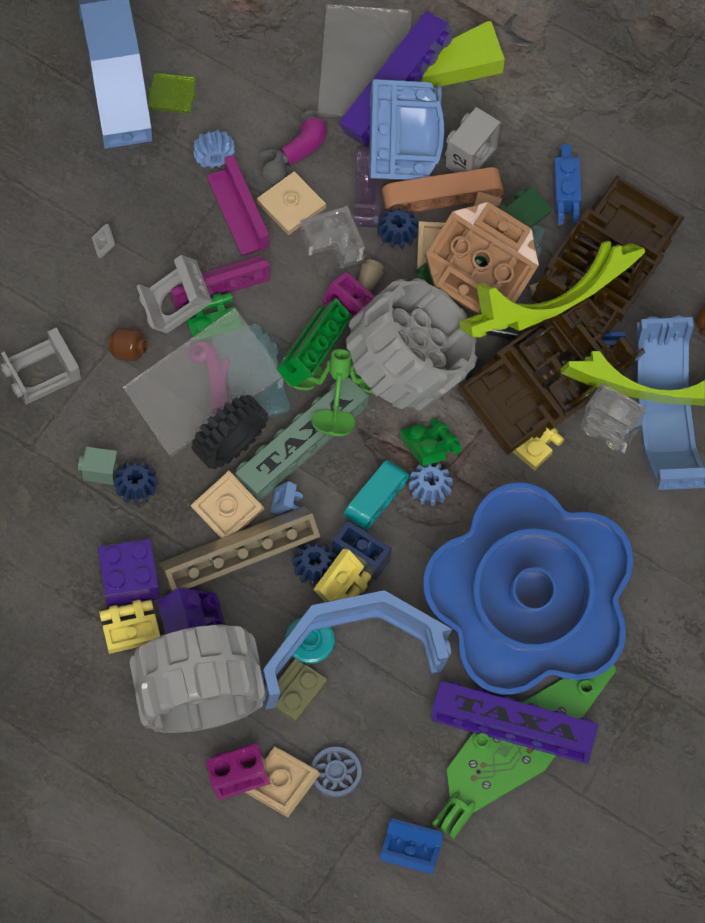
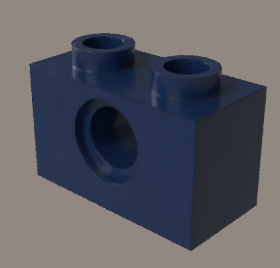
(366, 548)

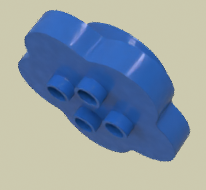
(532, 590)

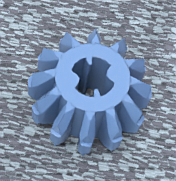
(212, 148)
(420, 484)

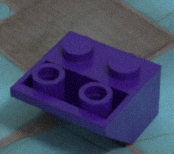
(189, 609)

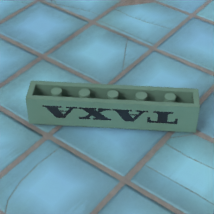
(297, 443)

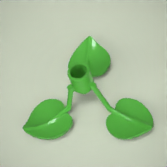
(333, 421)

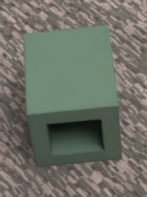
(98, 465)

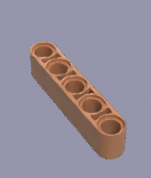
(442, 190)

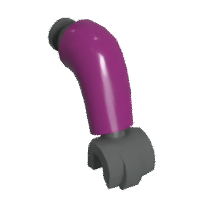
(310, 139)

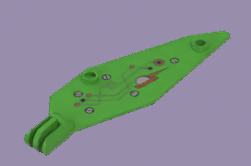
(493, 767)

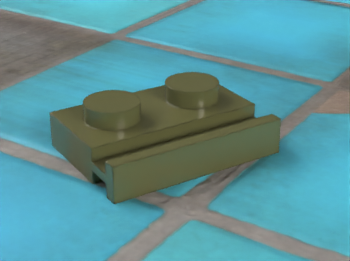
(298, 690)

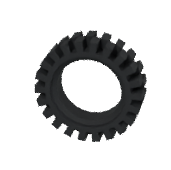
(229, 431)

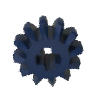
(397, 227)
(126, 478)
(309, 555)

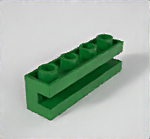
(314, 343)

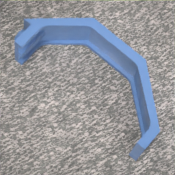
(116, 71)
(668, 428)
(373, 605)

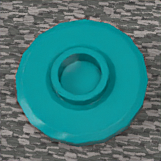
(316, 646)

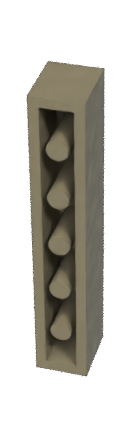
(239, 549)

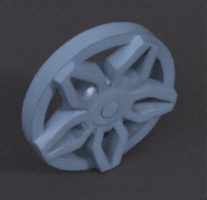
(337, 771)

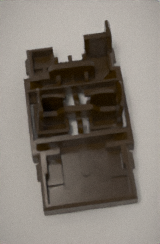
(626, 218)
(513, 400)

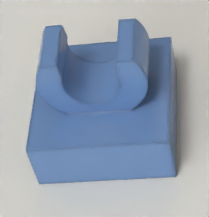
(284, 497)

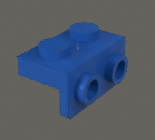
(411, 846)

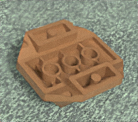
(485, 233)

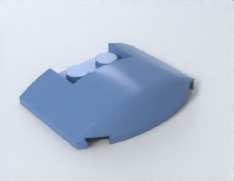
(404, 130)

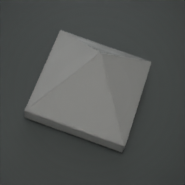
(103, 240)

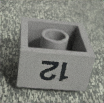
(472, 142)

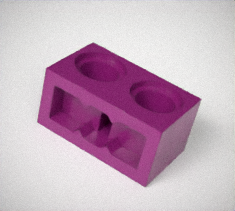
(348, 293)
(239, 778)

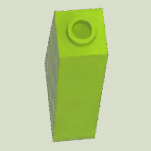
(467, 58)

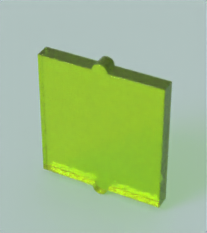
(172, 93)

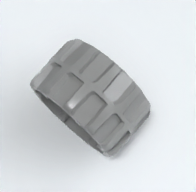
(411, 344)
(197, 679)

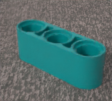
(376, 495)

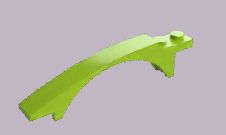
(501, 313)
(598, 370)

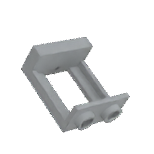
(195, 288)
(54, 345)

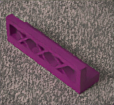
(227, 279)

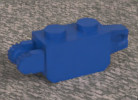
(566, 185)

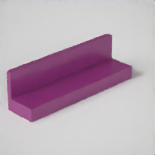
(239, 208)

